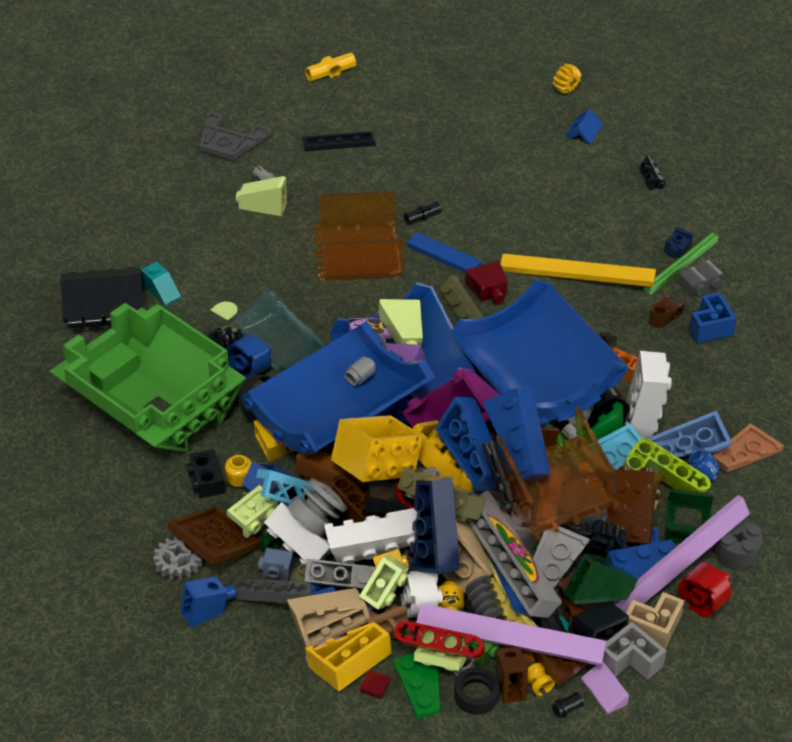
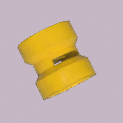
(539, 679)

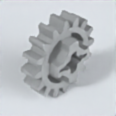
(176, 559)

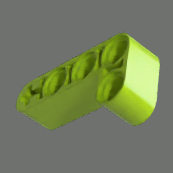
(691, 479)

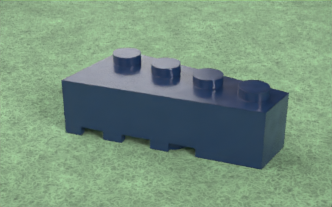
(435, 527)

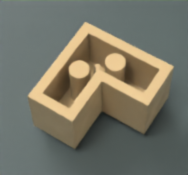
(657, 621)

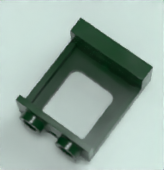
(680, 498)

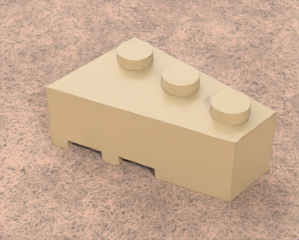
(327, 615)

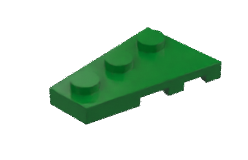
(419, 684)

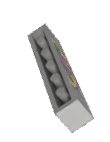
(515, 562)

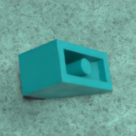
(159, 283)

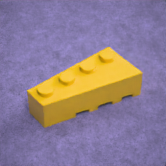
(435, 452)

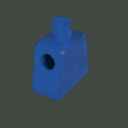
(204, 600)

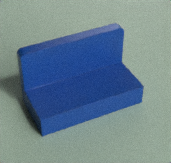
(586, 125)

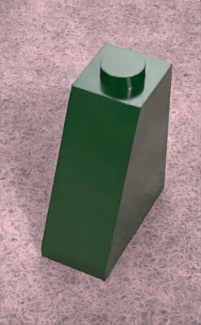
(599, 582)

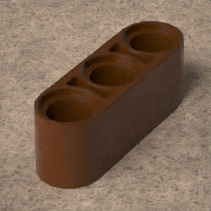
(352, 498)

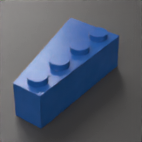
(518, 424)
(463, 433)

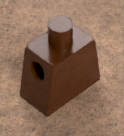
(511, 661)

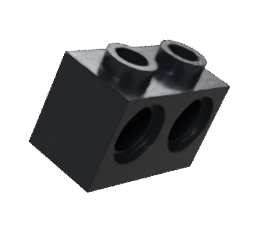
(206, 474)

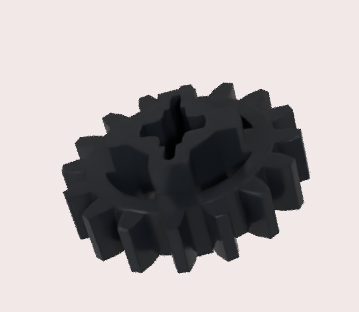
(225, 335)
(604, 535)

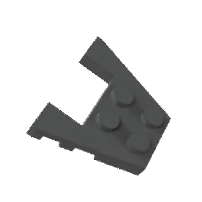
(226, 142)

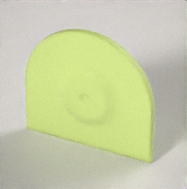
(225, 309)

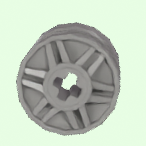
(317, 507)

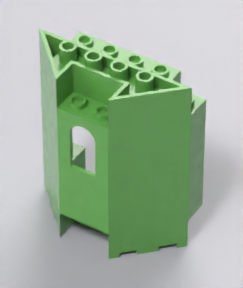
(152, 358)

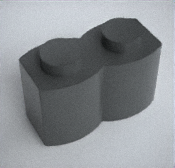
(700, 278)

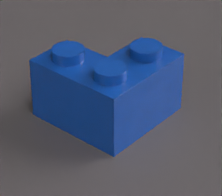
(713, 319)

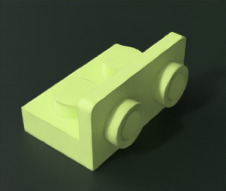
(252, 511)

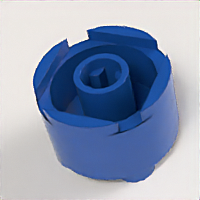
(249, 352)

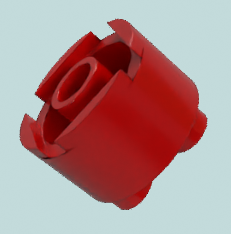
(705, 589)

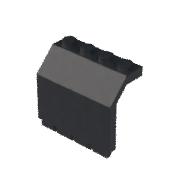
(96, 294)

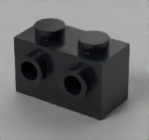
(600, 622)

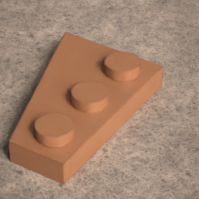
(747, 447)

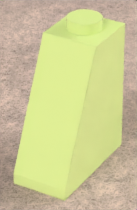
(264, 196)
(402, 320)

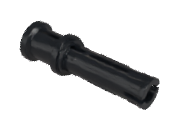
(503, 485)

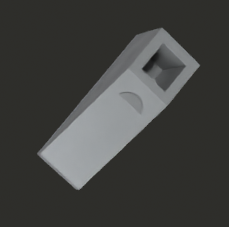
(337, 574)

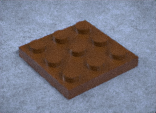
(213, 535)

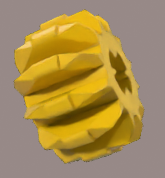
(566, 78)

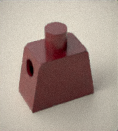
(487, 282)

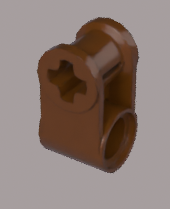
(665, 312)

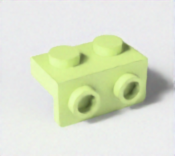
(441, 659)

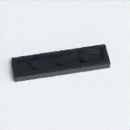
(338, 141)

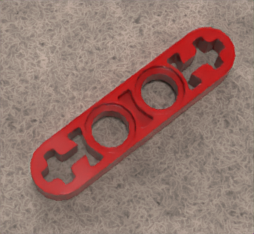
(438, 642)

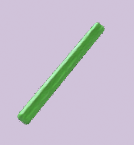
(682, 263)

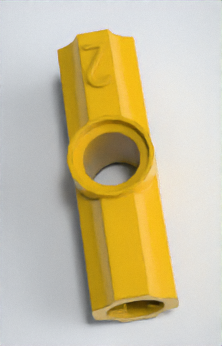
(330, 67)

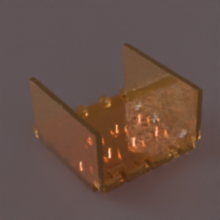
(358, 236)
(578, 482)

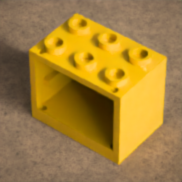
(376, 447)

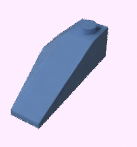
(703, 434)

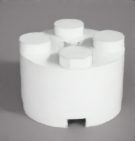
(419, 589)

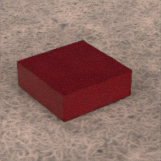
(374, 684)

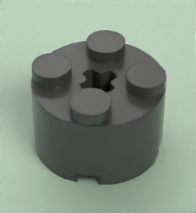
(740, 546)

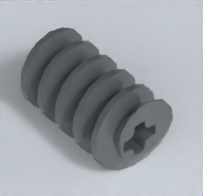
(483, 598)

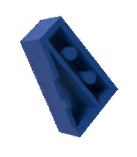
(640, 558)

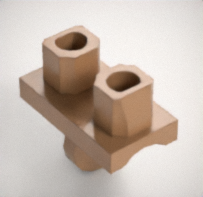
(390, 618)

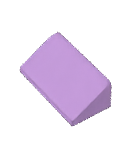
(605, 688)

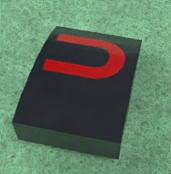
(385, 497)

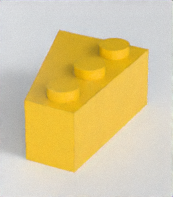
(350, 656)

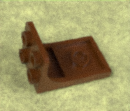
(637, 501)

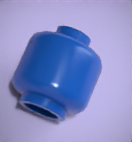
(705, 463)

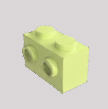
(384, 581)

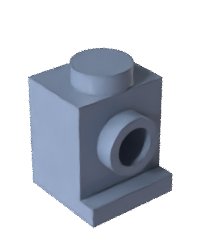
(276, 563)

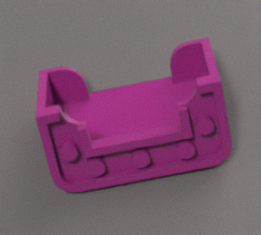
(435, 404)

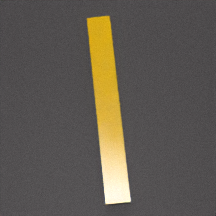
(578, 270)

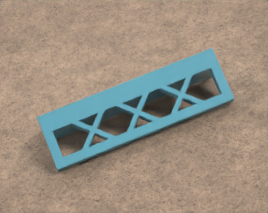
(282, 480)

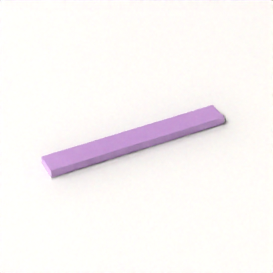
(687, 552)
(515, 634)

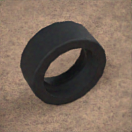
(476, 706)

